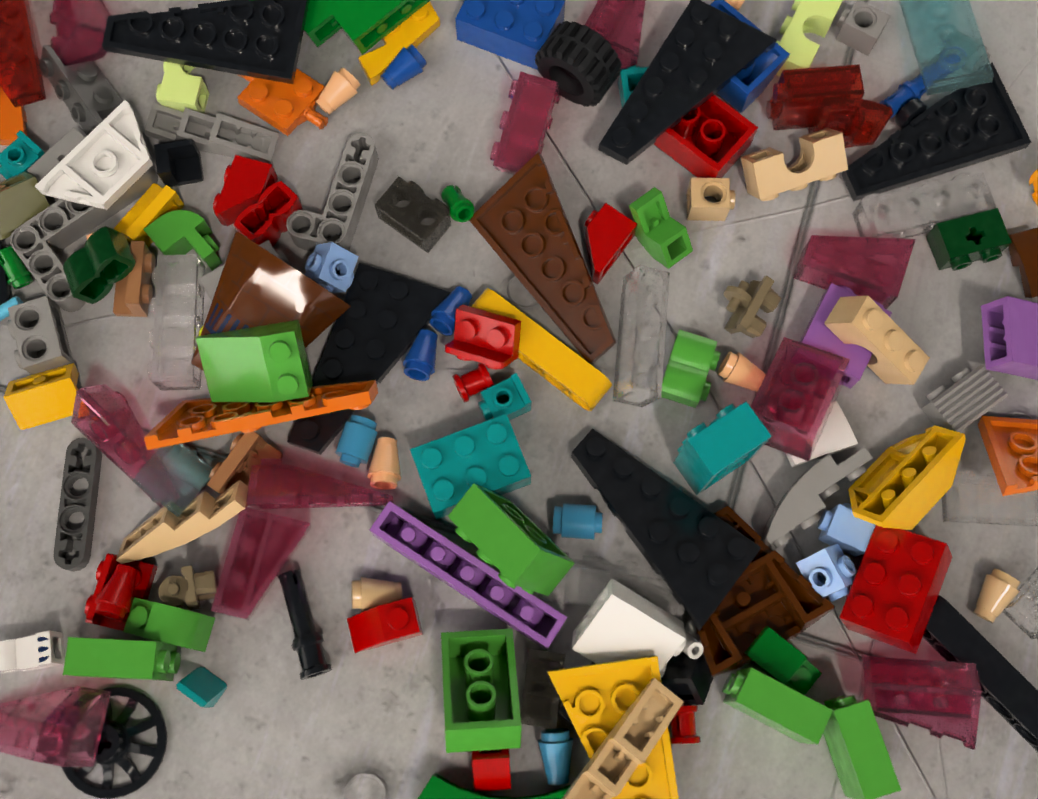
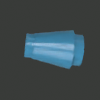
(556, 754)

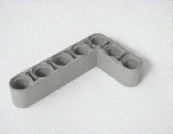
(51, 241)

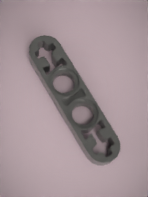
(70, 504)

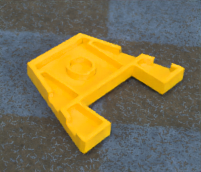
(411, 31)

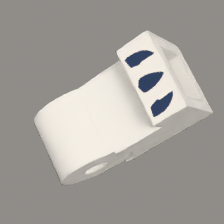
(32, 652)

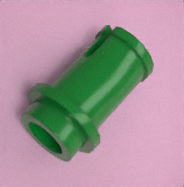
(460, 207)
(14, 268)

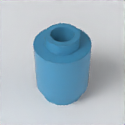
(356, 441)
(577, 521)

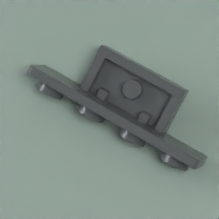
(81, 88)

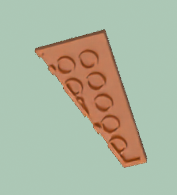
(205, 419)
(1012, 452)

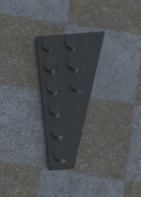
(223, 36)
(687, 71)
(948, 136)
(366, 342)
(676, 535)

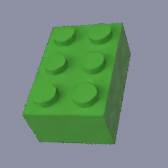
(510, 541)
(480, 691)

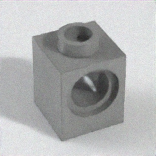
(871, 22)

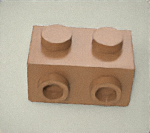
(135, 290)
(245, 451)

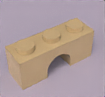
(819, 159)
(863, 323)

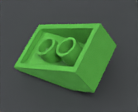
(256, 364)

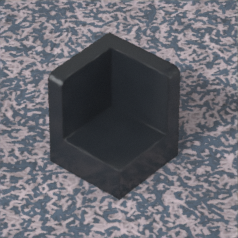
(178, 163)
(688, 678)

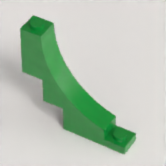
(361, 20)

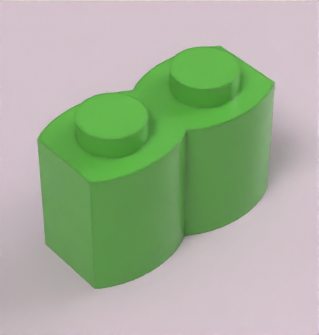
(688, 369)

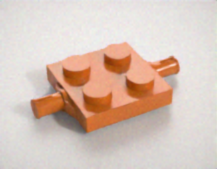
(284, 103)

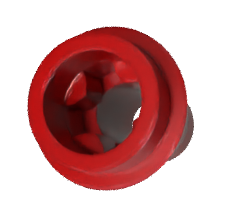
(117, 594)

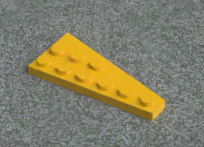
(597, 700)

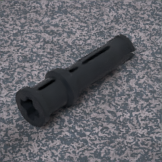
(307, 640)

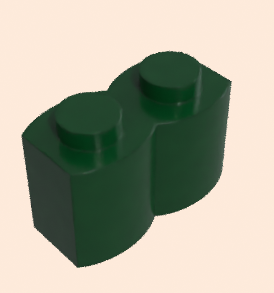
(98, 265)

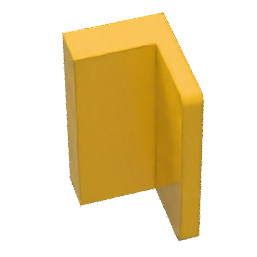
(146, 210)
(43, 396)

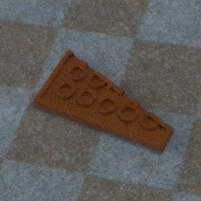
(537, 244)

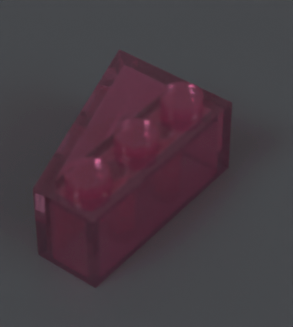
(621, 26)
(525, 122)
(861, 263)
(255, 559)
(925, 694)

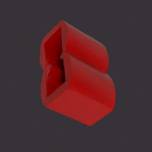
(269, 216)

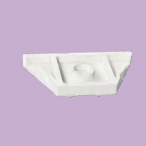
(102, 163)

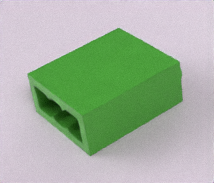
(121, 659)
(776, 705)
(859, 749)

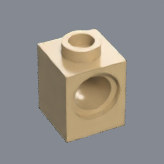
(699, 208)

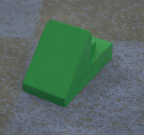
(783, 661)

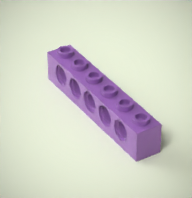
(467, 575)

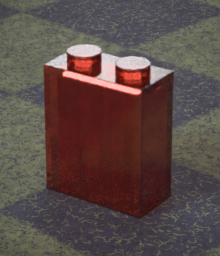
(802, 91)

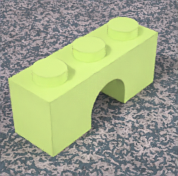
(810, 17)
(181, 89)

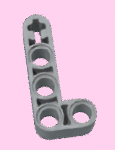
(340, 195)

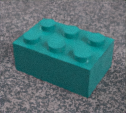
(721, 447)
(477, 455)

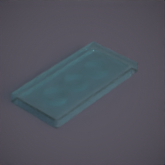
(946, 44)

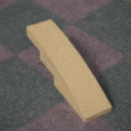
(167, 531)
(627, 744)

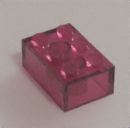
(799, 396)

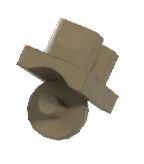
(745, 303)
(188, 590)

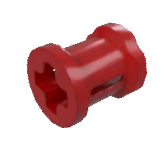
(472, 382)
(684, 726)

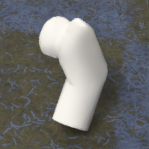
(693, 647)

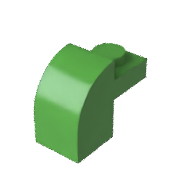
(182, 231)
(658, 232)
(169, 624)

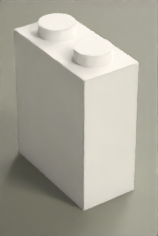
(627, 627)

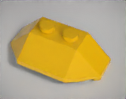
(908, 479)

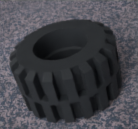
(579, 62)

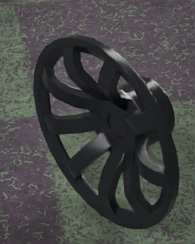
(116, 743)

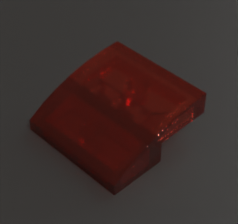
(856, 118)

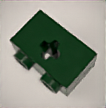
(968, 239)

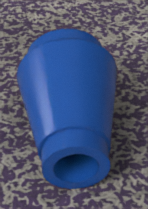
(404, 66)
(444, 314)
(422, 356)

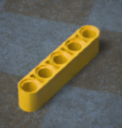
(550, 356)

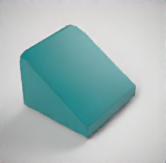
(202, 687)

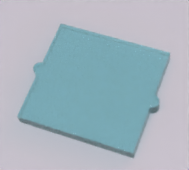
(173, 477)

